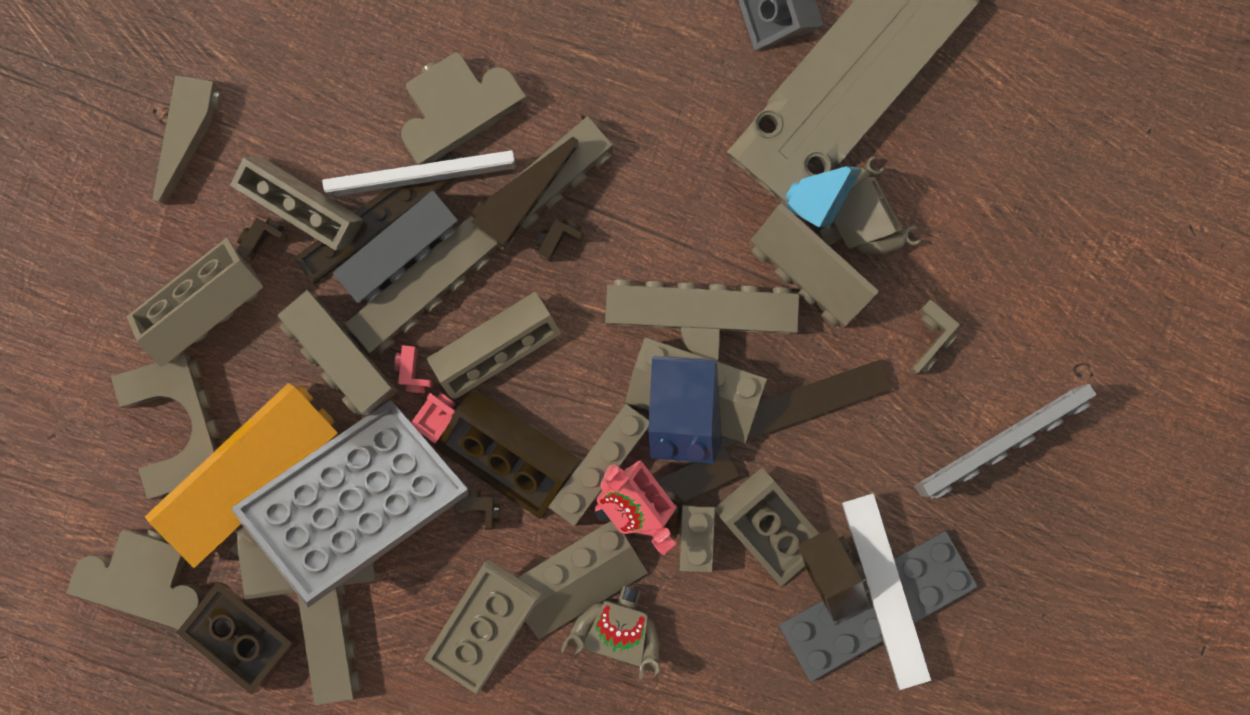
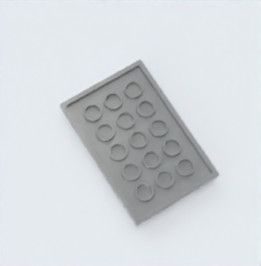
(349, 502)

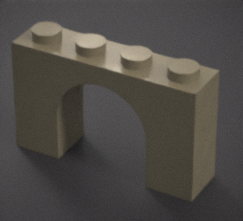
(181, 383)

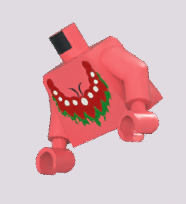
(636, 504)

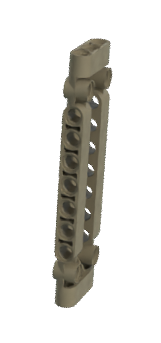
(844, 87)

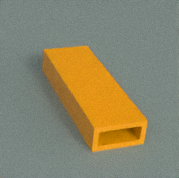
(274, 439)

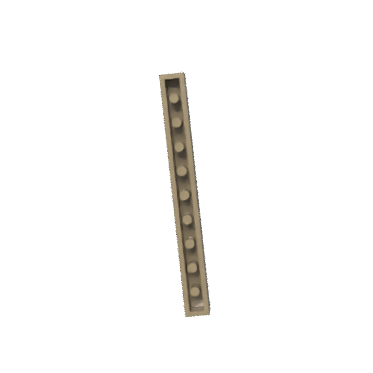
(464, 251)

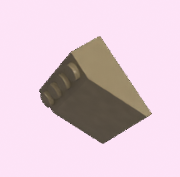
(811, 267)

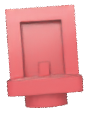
(406, 366)
(434, 416)

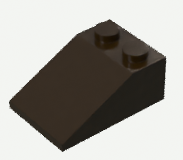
(237, 638)

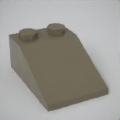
(767, 525)

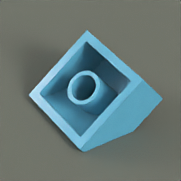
(822, 195)

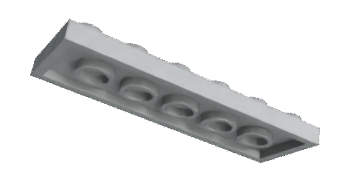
(1015, 436)

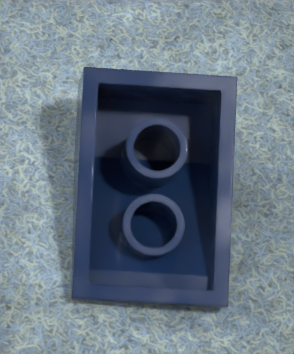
(684, 410)

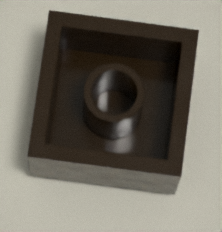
(835, 573)

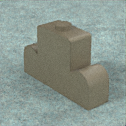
(456, 106)
(138, 579)

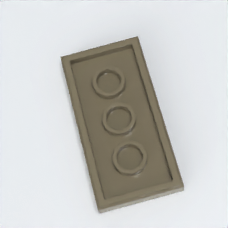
(482, 626)

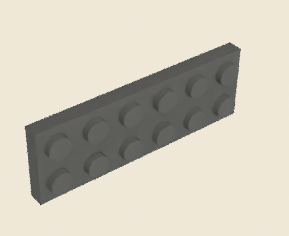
(930, 579)

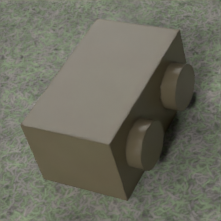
(696, 539)

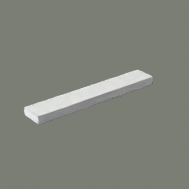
(419, 173)
(886, 591)

